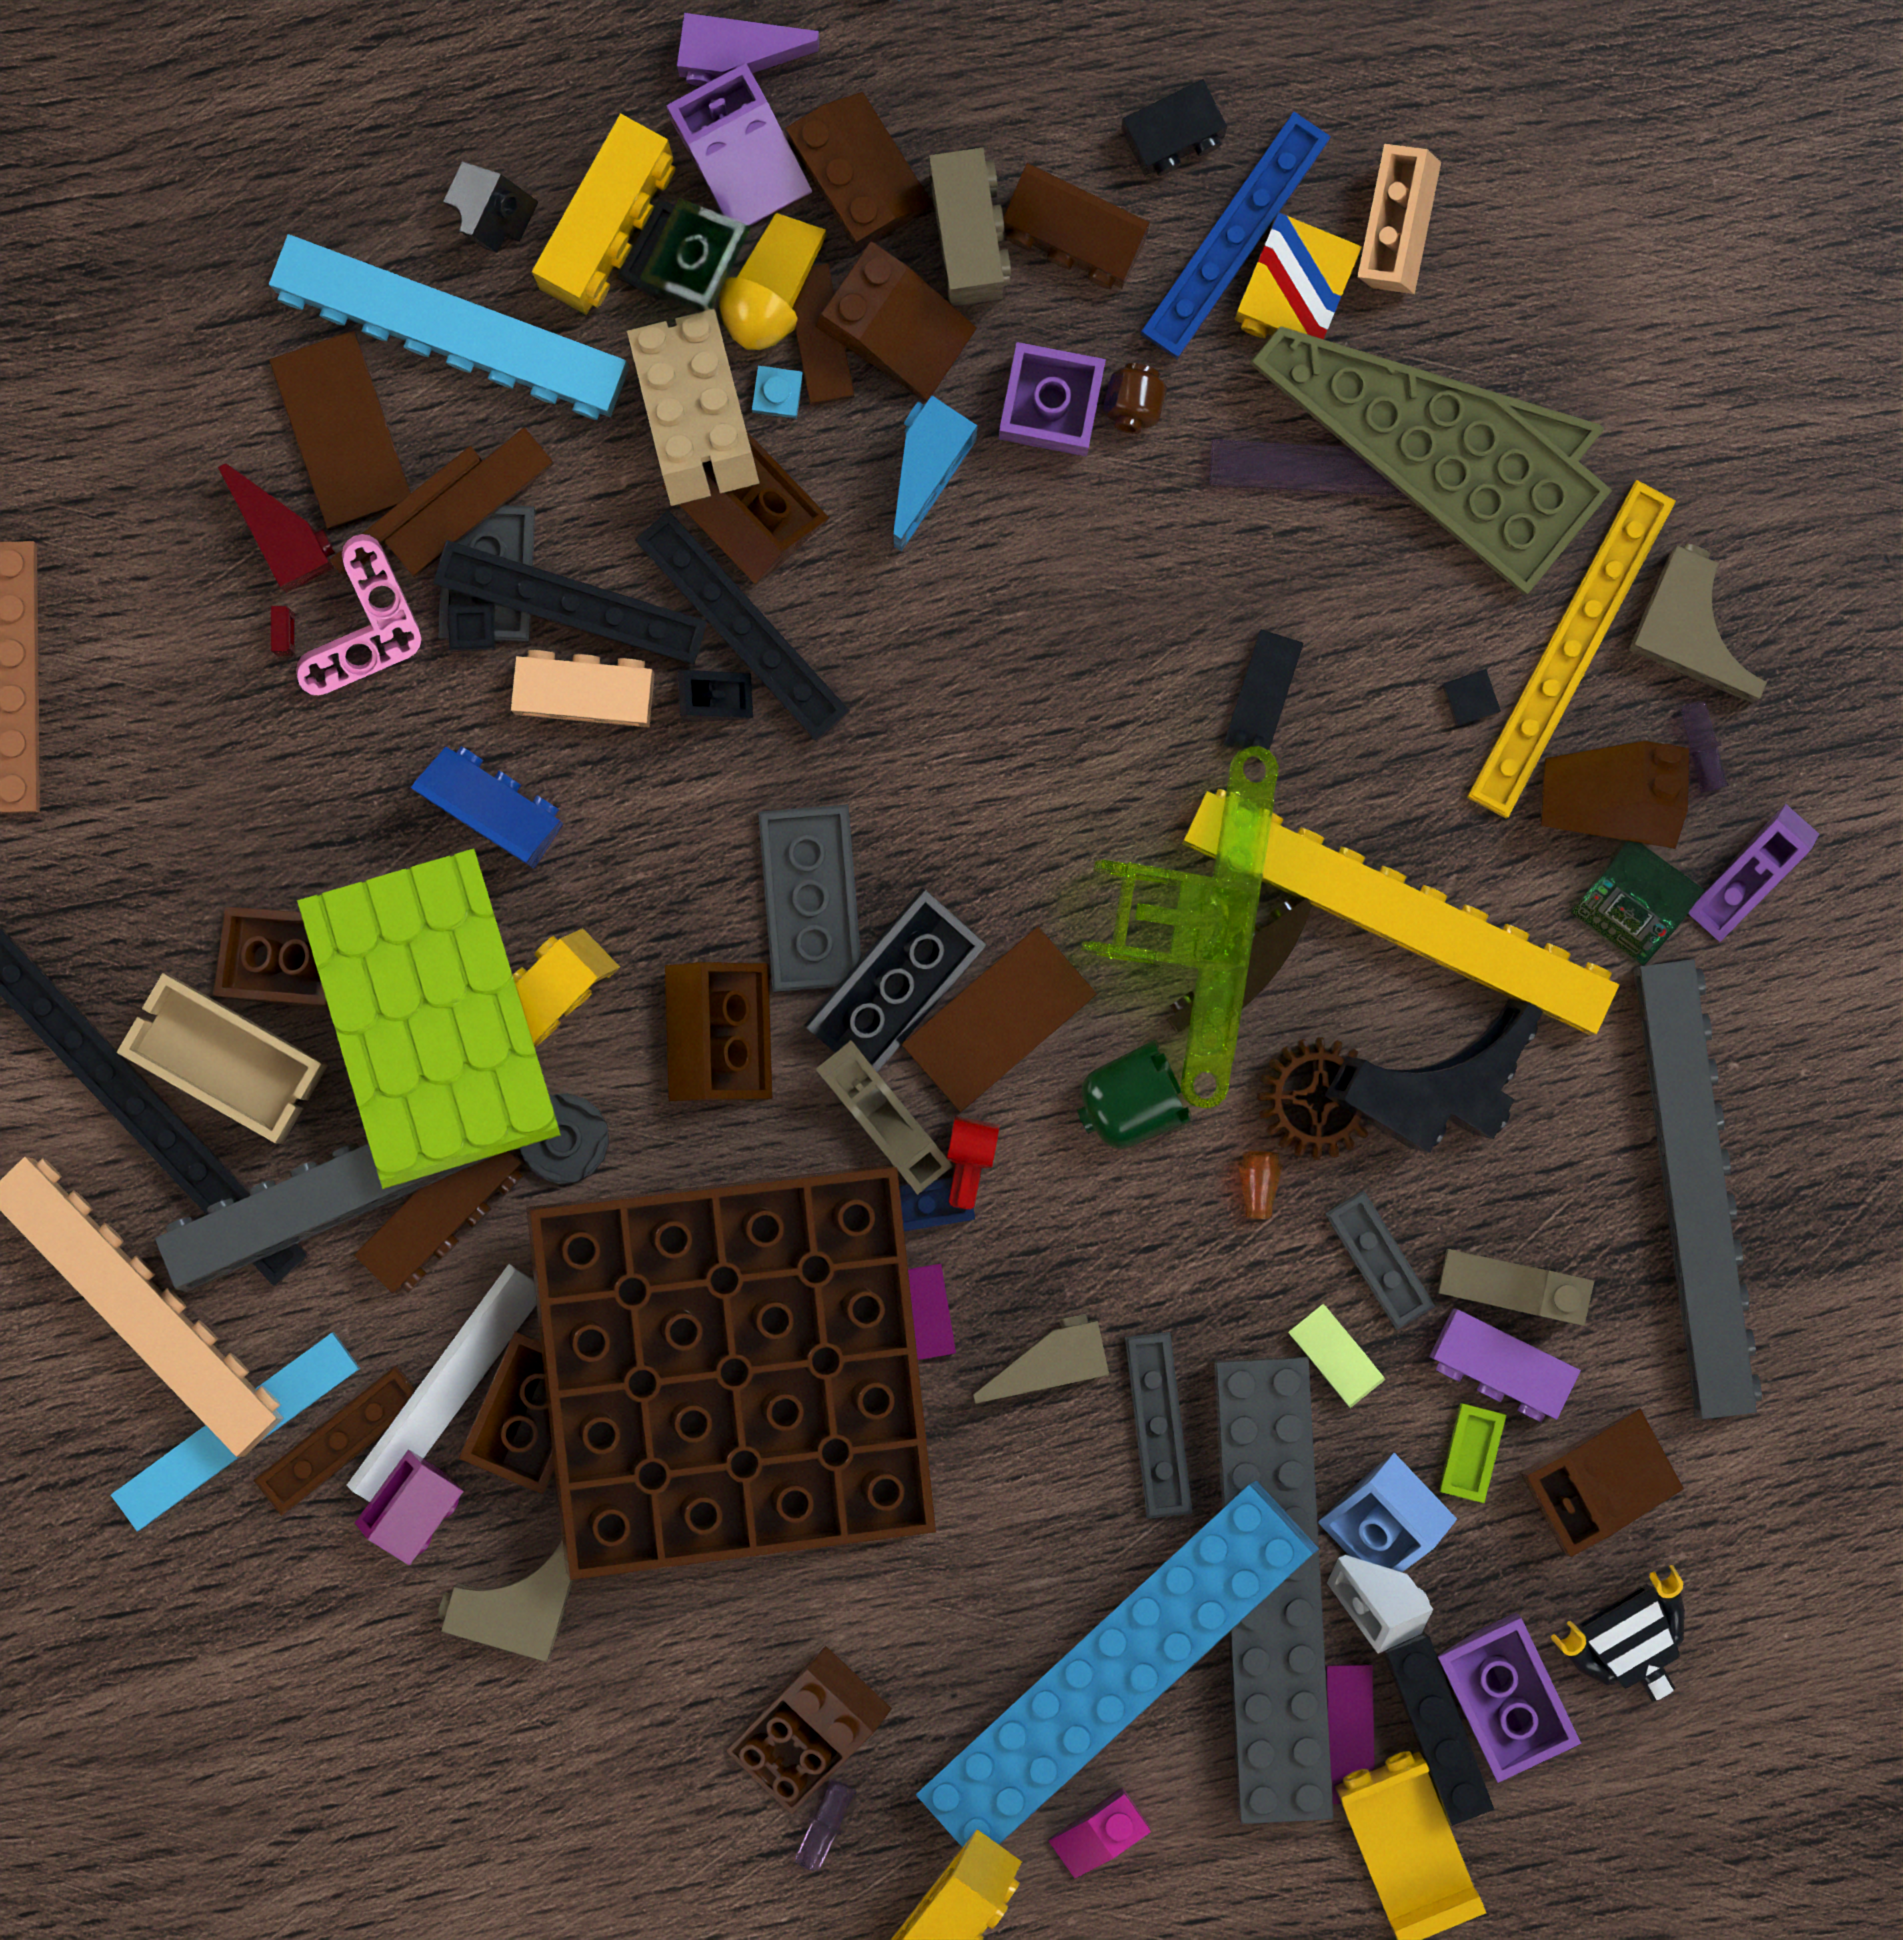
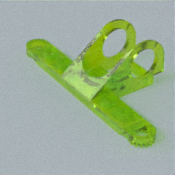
(1210, 924)

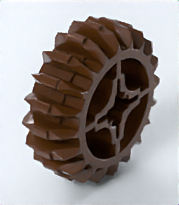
(1278, 1097)

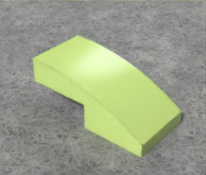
(1336, 1355)

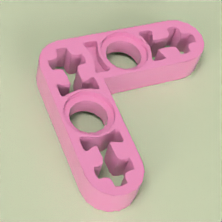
(381, 619)

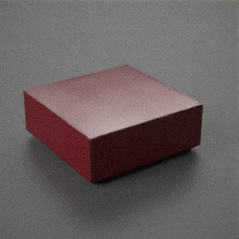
(282, 631)

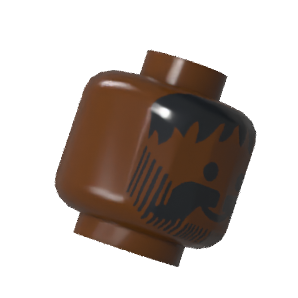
(1135, 398)

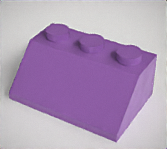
(1508, 1697)

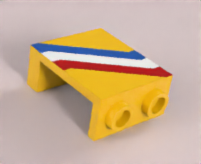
(1297, 280)

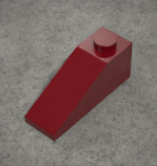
(285, 539)

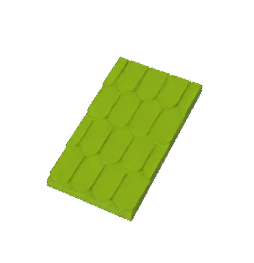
(428, 1018)

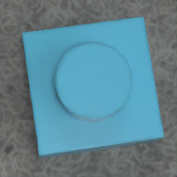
(777, 392)

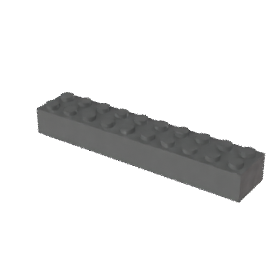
(1280, 1644)

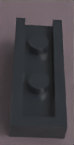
(1263, 691)

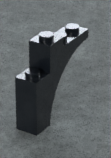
(1462, 1088)

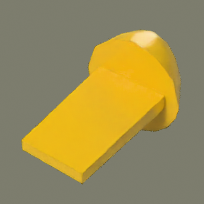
(761, 298)

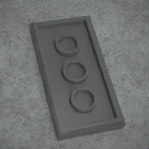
(809, 896)

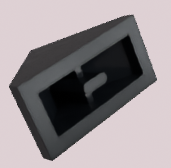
(714, 696)

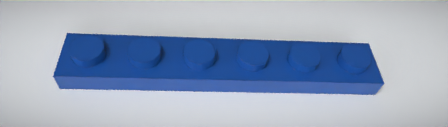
(1235, 235)

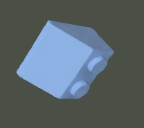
(1388, 1517)

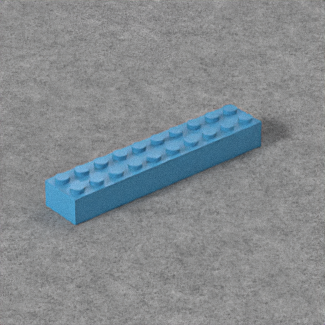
(1119, 1668)

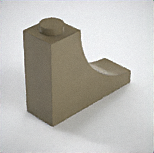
(1682, 630)
(1515, 1287)
(512, 1616)

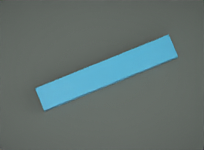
(206, 1455)

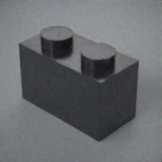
(1174, 129)

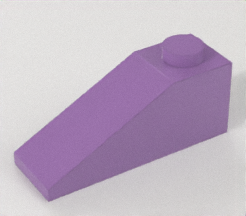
(719, 45)
(1754, 872)

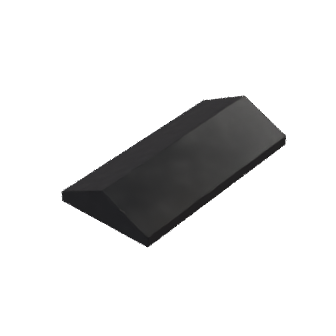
(897, 981)

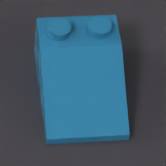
(933, 451)

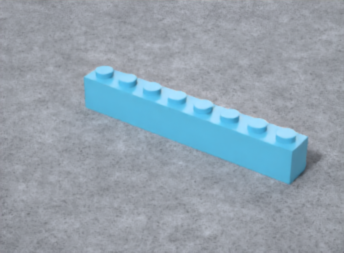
(448, 326)

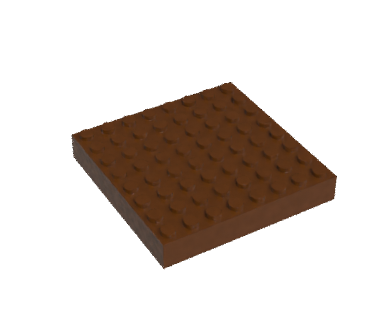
(731, 1370)

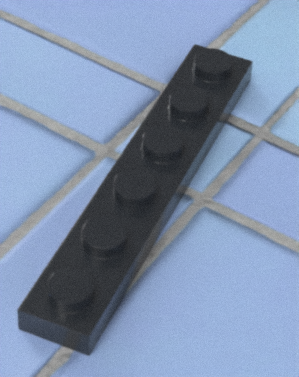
(570, 602)
(742, 625)

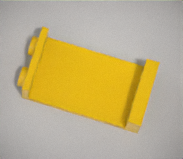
(1409, 1847)

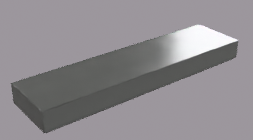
(1158, 1425)

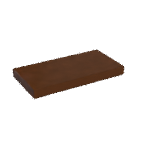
(341, 429)
(999, 1019)

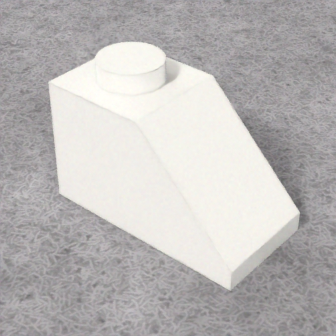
(1380, 1601)

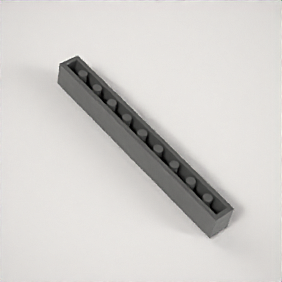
(1696, 1189)

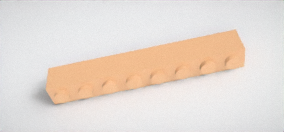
(136, 1307)

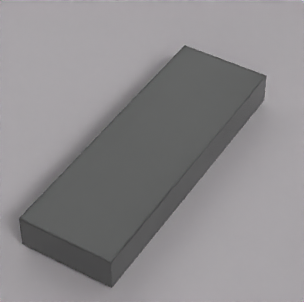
(1379, 1260)

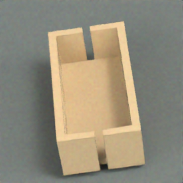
(692, 406)
(222, 1059)

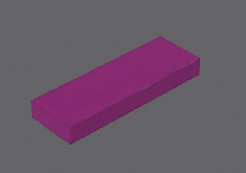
(1349, 1720)

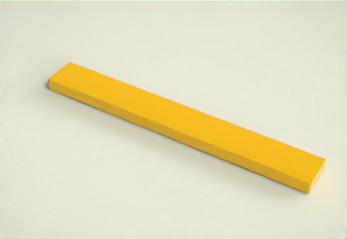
(1571, 649)

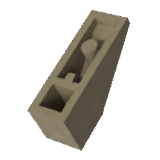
(1056, 1359)

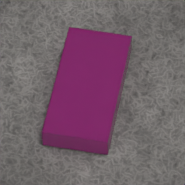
(930, 1312)

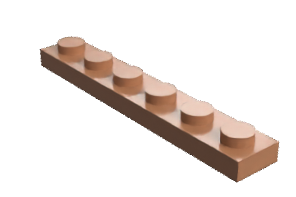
(19, 679)

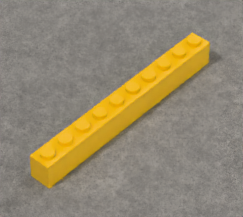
(1421, 921)

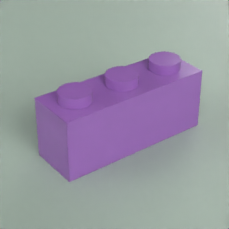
(1503, 1366)

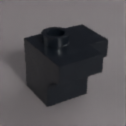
(489, 206)

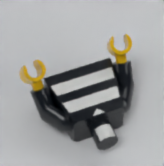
(1632, 1638)

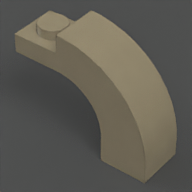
(884, 1117)

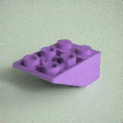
(739, 147)

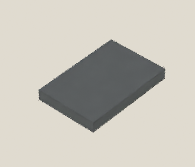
(510, 536)

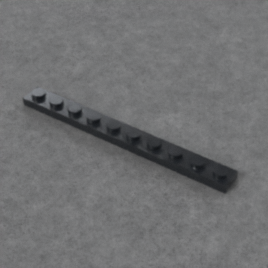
(125, 1093)

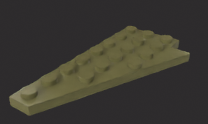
(1470, 458)

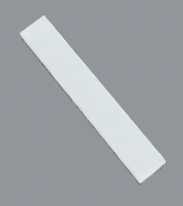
(450, 1379)

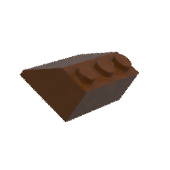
(857, 169)
(1074, 227)
(758, 522)
(718, 1031)
(513, 1423)

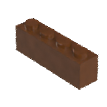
(432, 1218)

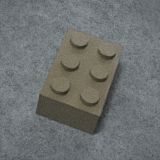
(969, 226)

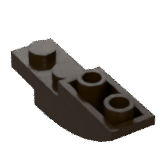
(1267, 956)

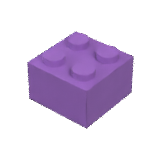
(1051, 399)

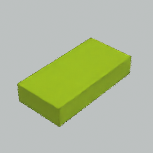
(1472, 1452)

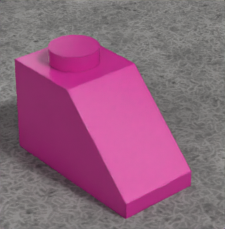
(1100, 1834)

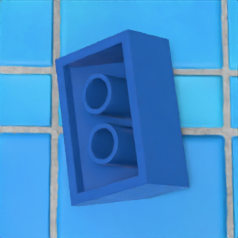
(489, 804)

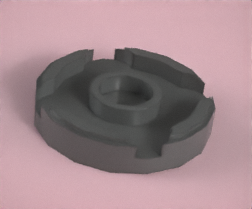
(577, 1149)

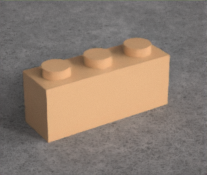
(1399, 218)
(583, 689)

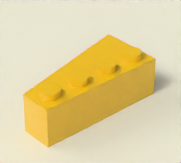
(560, 980)

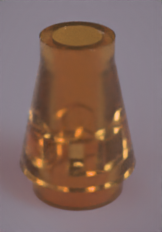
(1259, 1181)

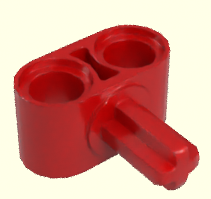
(970, 1149)

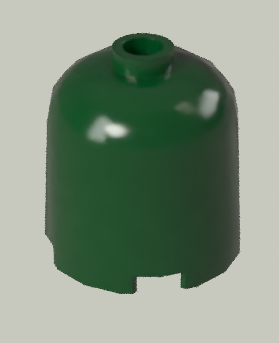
(1133, 1098)

